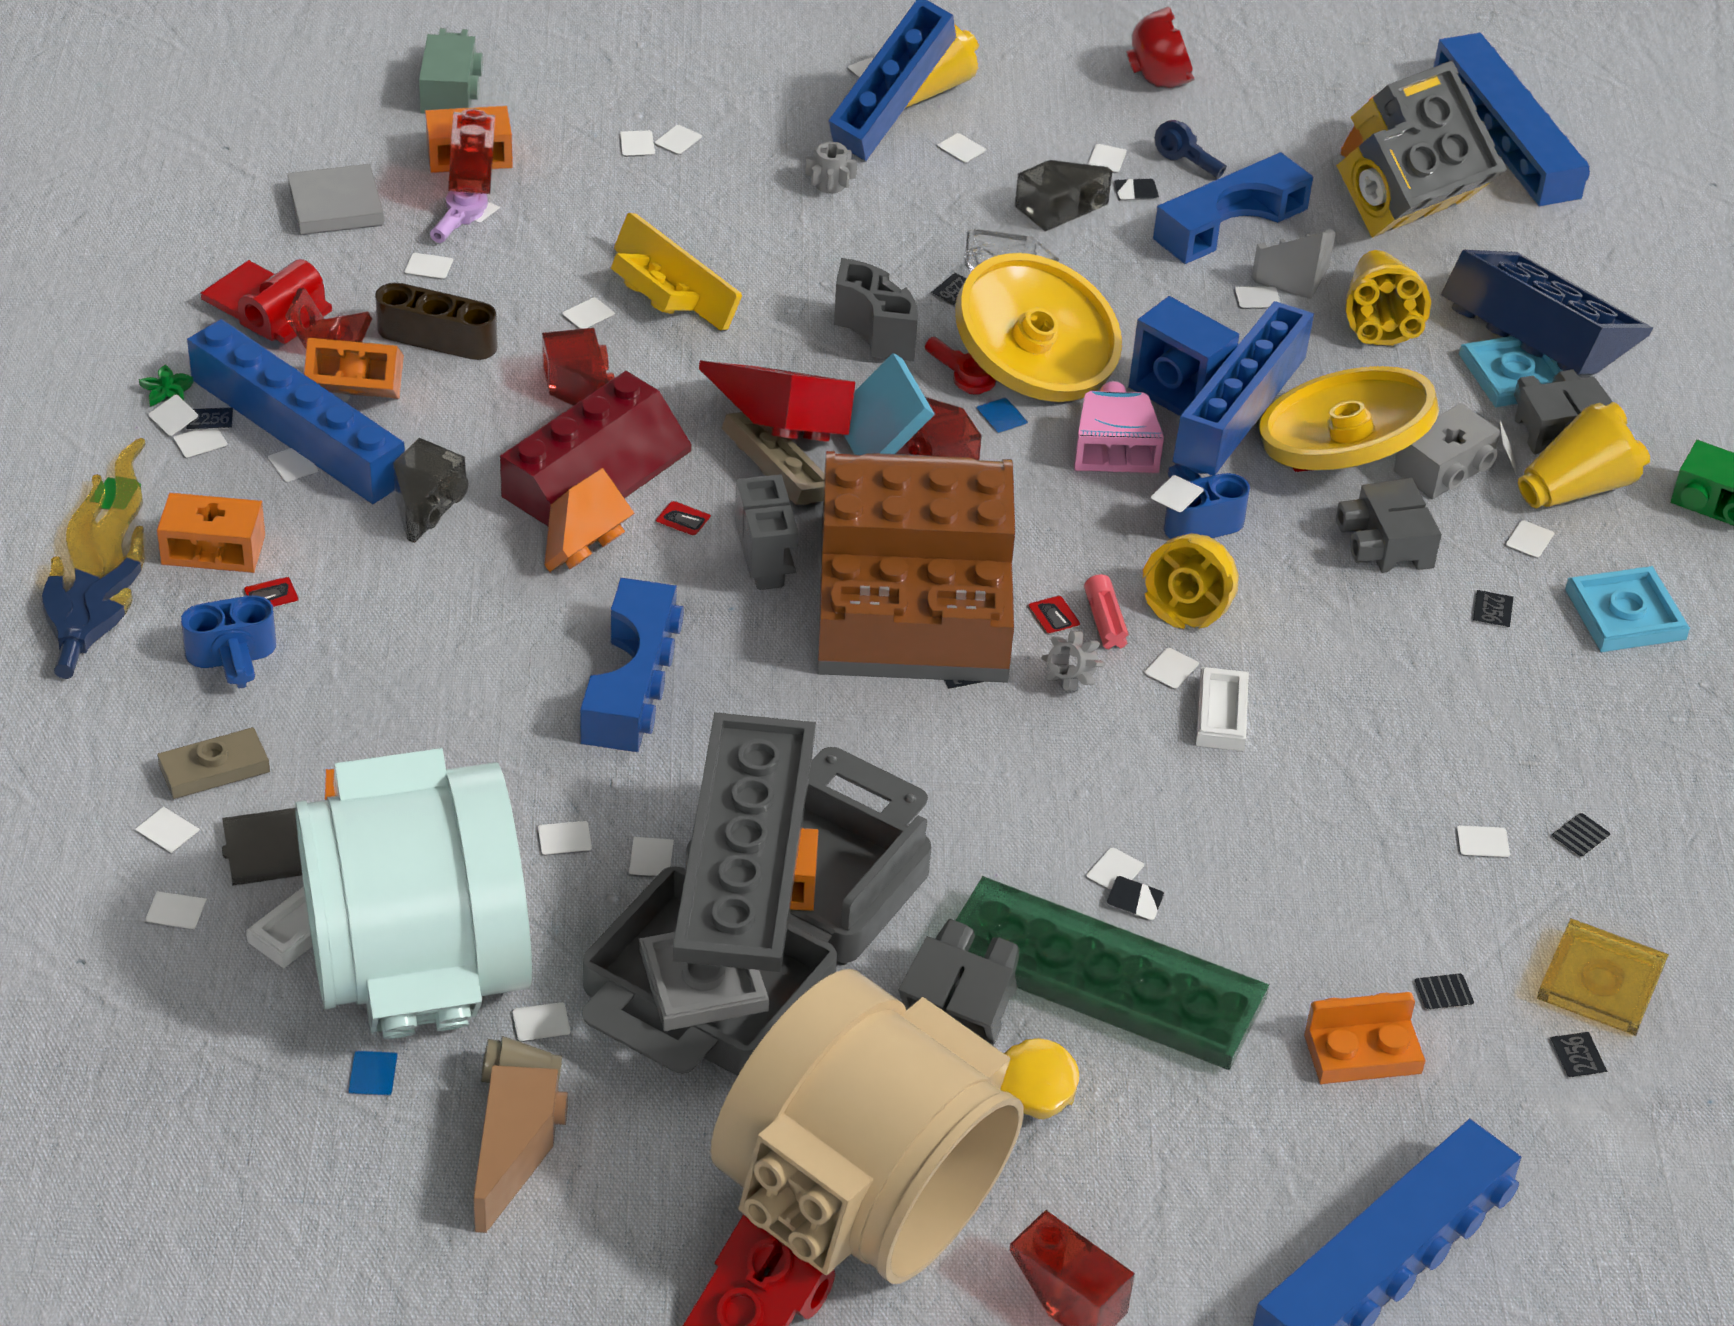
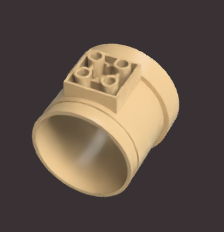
(866, 1128)

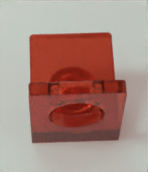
(340, 328)

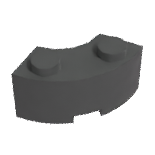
(876, 309)

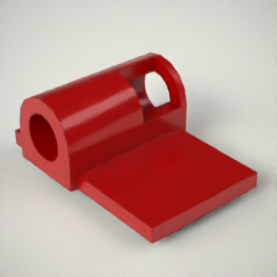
(263, 298)
(744, 1298)

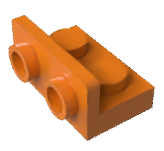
(1363, 1038)

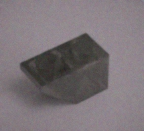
(1061, 191)
(427, 485)

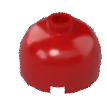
(1160, 51)

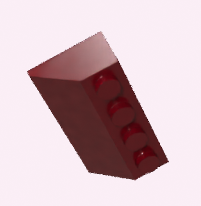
(615, 428)

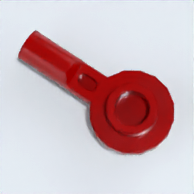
(967, 372)

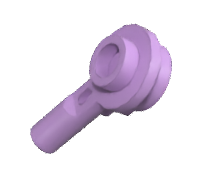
(463, 209)

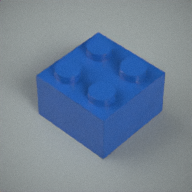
(1177, 353)

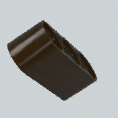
(436, 321)

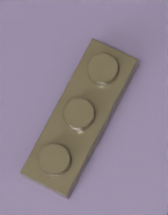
(777, 456)

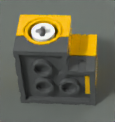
(1418, 150)

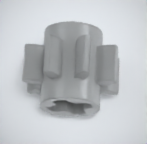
(831, 167)
(1059, 660)

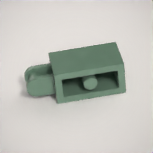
(449, 71)

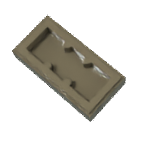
(213, 762)

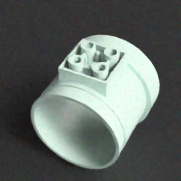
(414, 890)

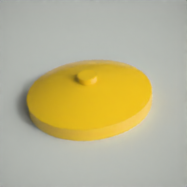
(1038, 327)
(1349, 418)

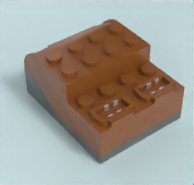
(916, 567)

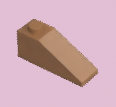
(515, 1136)

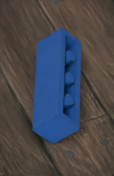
(892, 78)

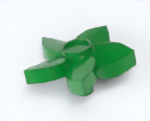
(166, 385)

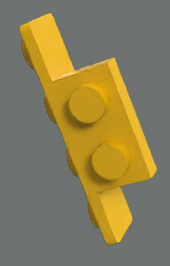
(671, 275)

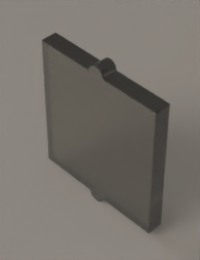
(262, 846)

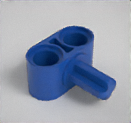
(1215, 511)
(229, 635)

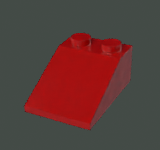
(786, 399)

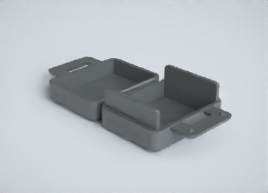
(863, 878)

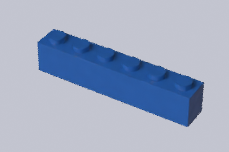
(1516, 122)
(1242, 388)
(295, 410)
(1398, 1235)

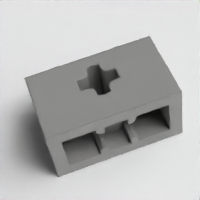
(1449, 452)

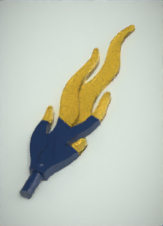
(101, 572)

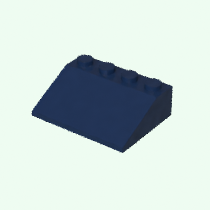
(1541, 310)

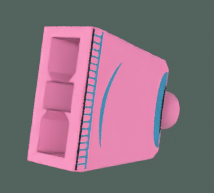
(1118, 432)

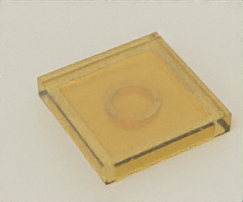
(1602, 976)

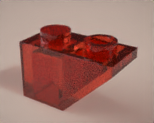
(471, 152)
(574, 364)
(946, 434)
(1071, 1274)

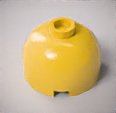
(1190, 581)

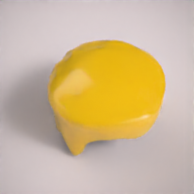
(1041, 1077)

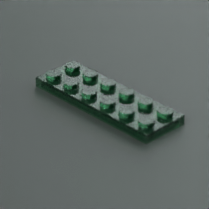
(1117, 974)

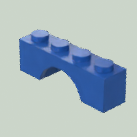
(1267, 189)
(620, 702)

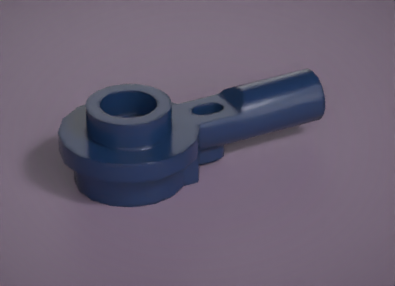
(1176, 140)

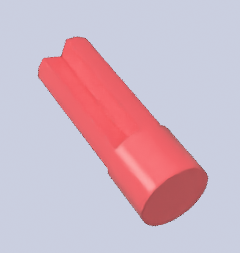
(1106, 611)

